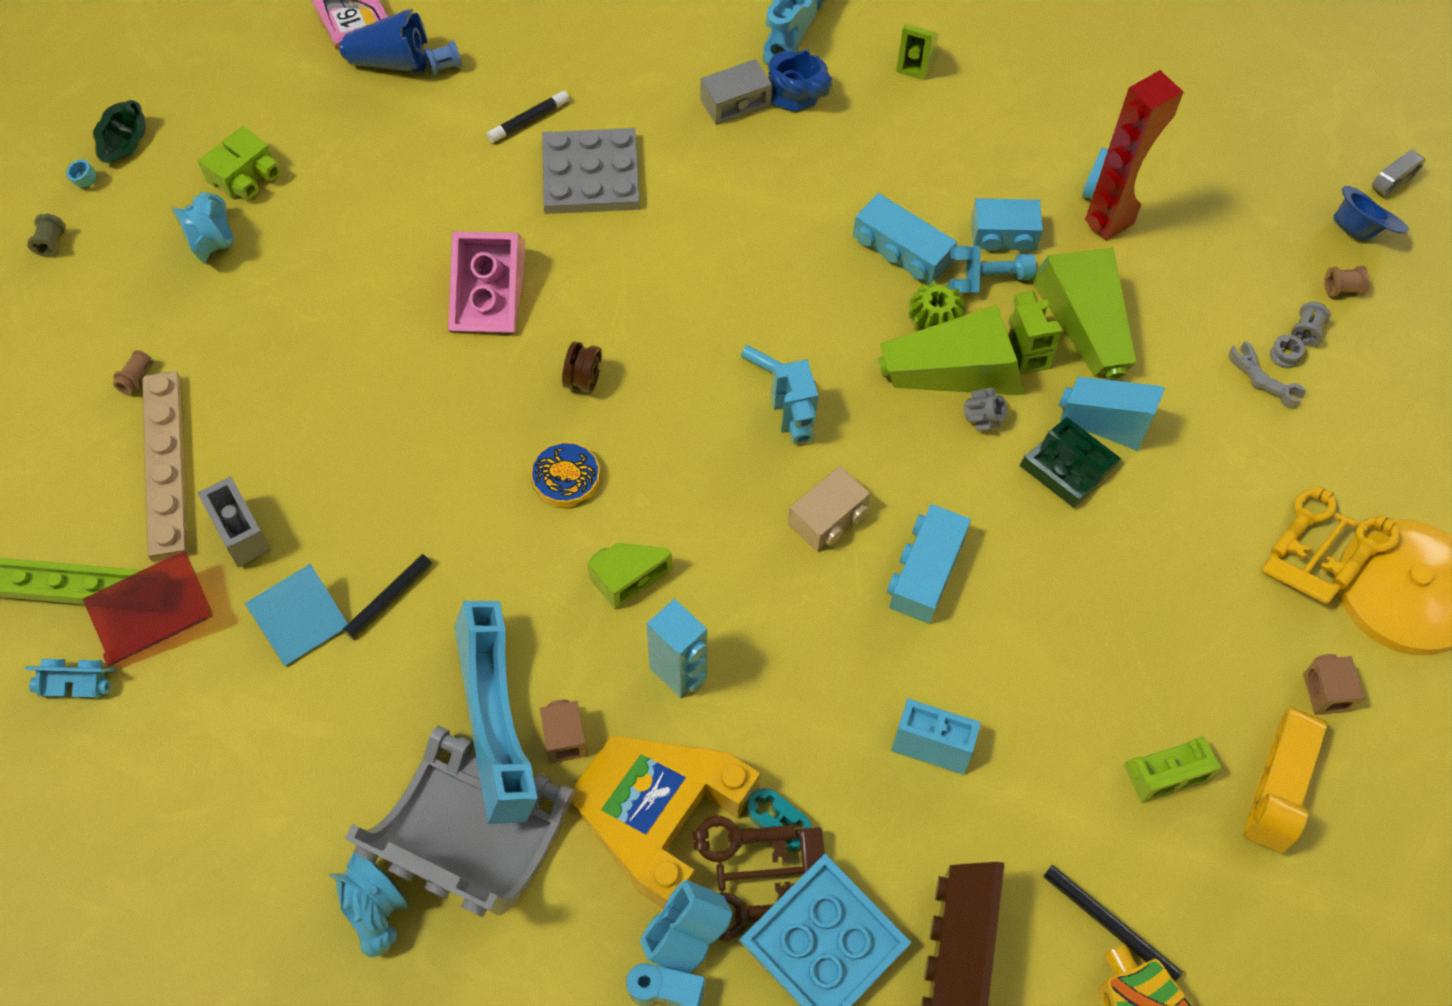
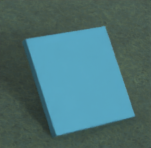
(296, 614)

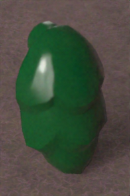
(119, 131)

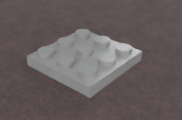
(590, 171)

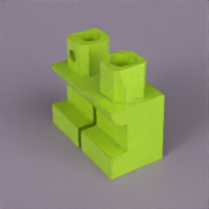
(239, 164)
(1031, 334)

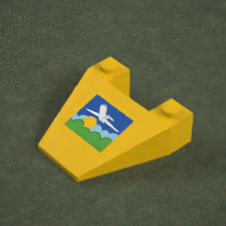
(642, 796)

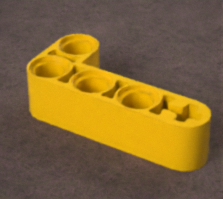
(1277, 809)

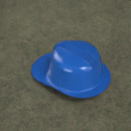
(1363, 217)

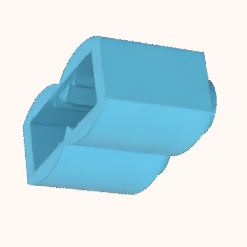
(686, 927)

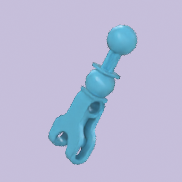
(788, 23)

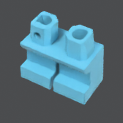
(797, 395)

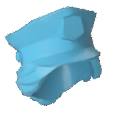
(205, 225)
(367, 901)

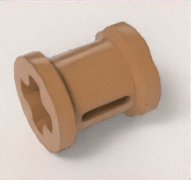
(1345, 281)

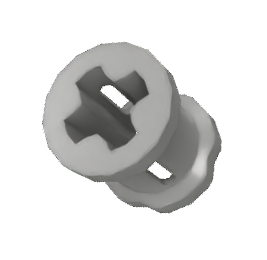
(1312, 324)

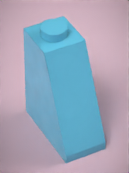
(1112, 408)

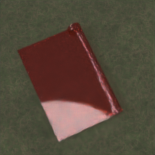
(147, 608)

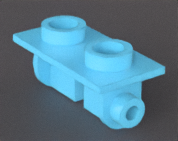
(53, 678)

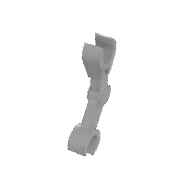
(1261, 380)

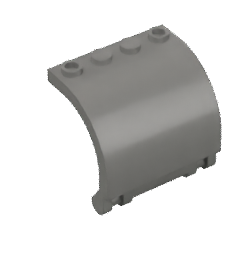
(445, 836)

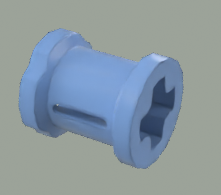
(443, 58)

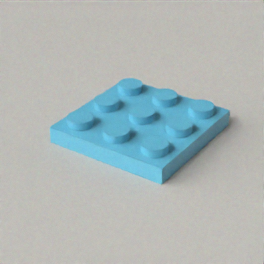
(824, 939)

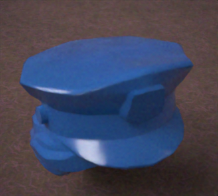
(798, 79)

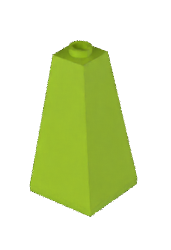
(1089, 307)
(955, 356)

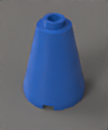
(388, 43)

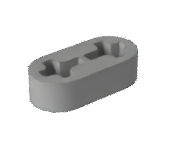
(1398, 172)

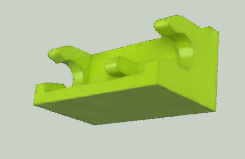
(1172, 769)

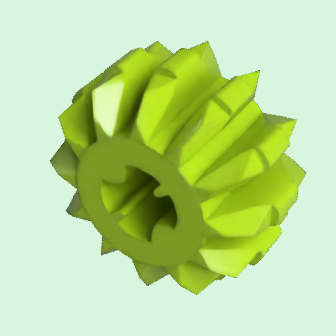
(935, 305)

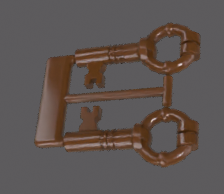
(811, 850)

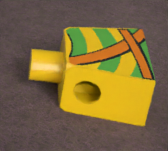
(1139, 985)

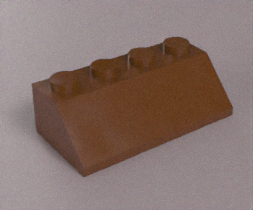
(964, 935)

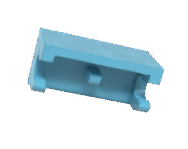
(936, 736)

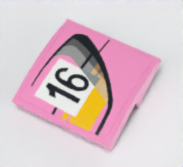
(347, 15)

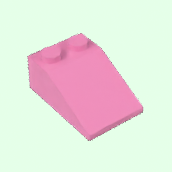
(485, 281)

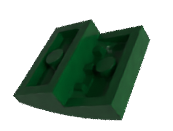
(1070, 462)

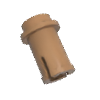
(129, 377)

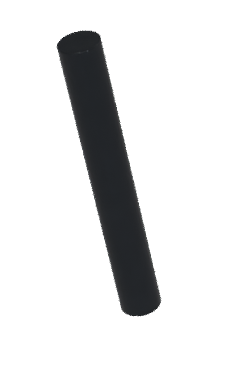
(387, 596)

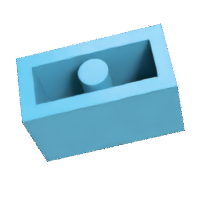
(1006, 224)

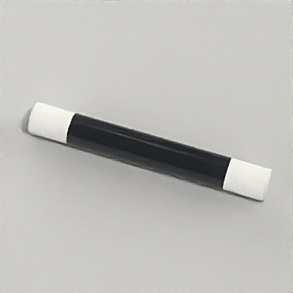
(527, 117)

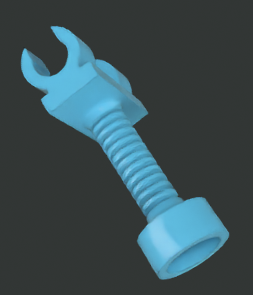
(1023, 267)

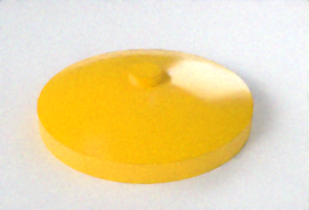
(1405, 592)

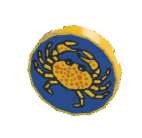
(565, 474)

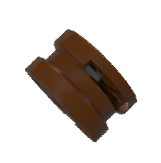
(581, 367)

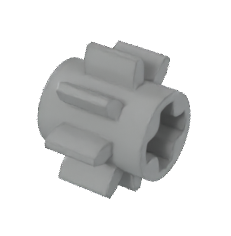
(985, 409)

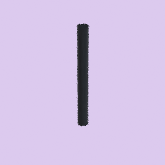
(1108, 920)

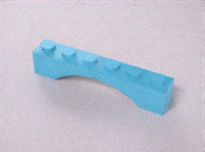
(502, 765)

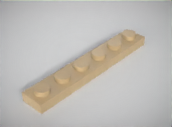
(164, 466)

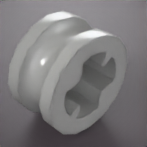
(1292, 343)

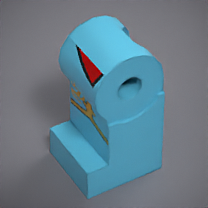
(664, 986)

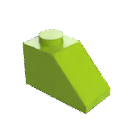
(916, 51)
(627, 570)

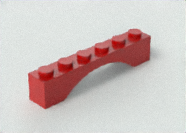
(1143, 117)

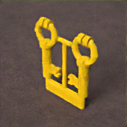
(1344, 573)

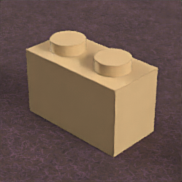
(829, 509)

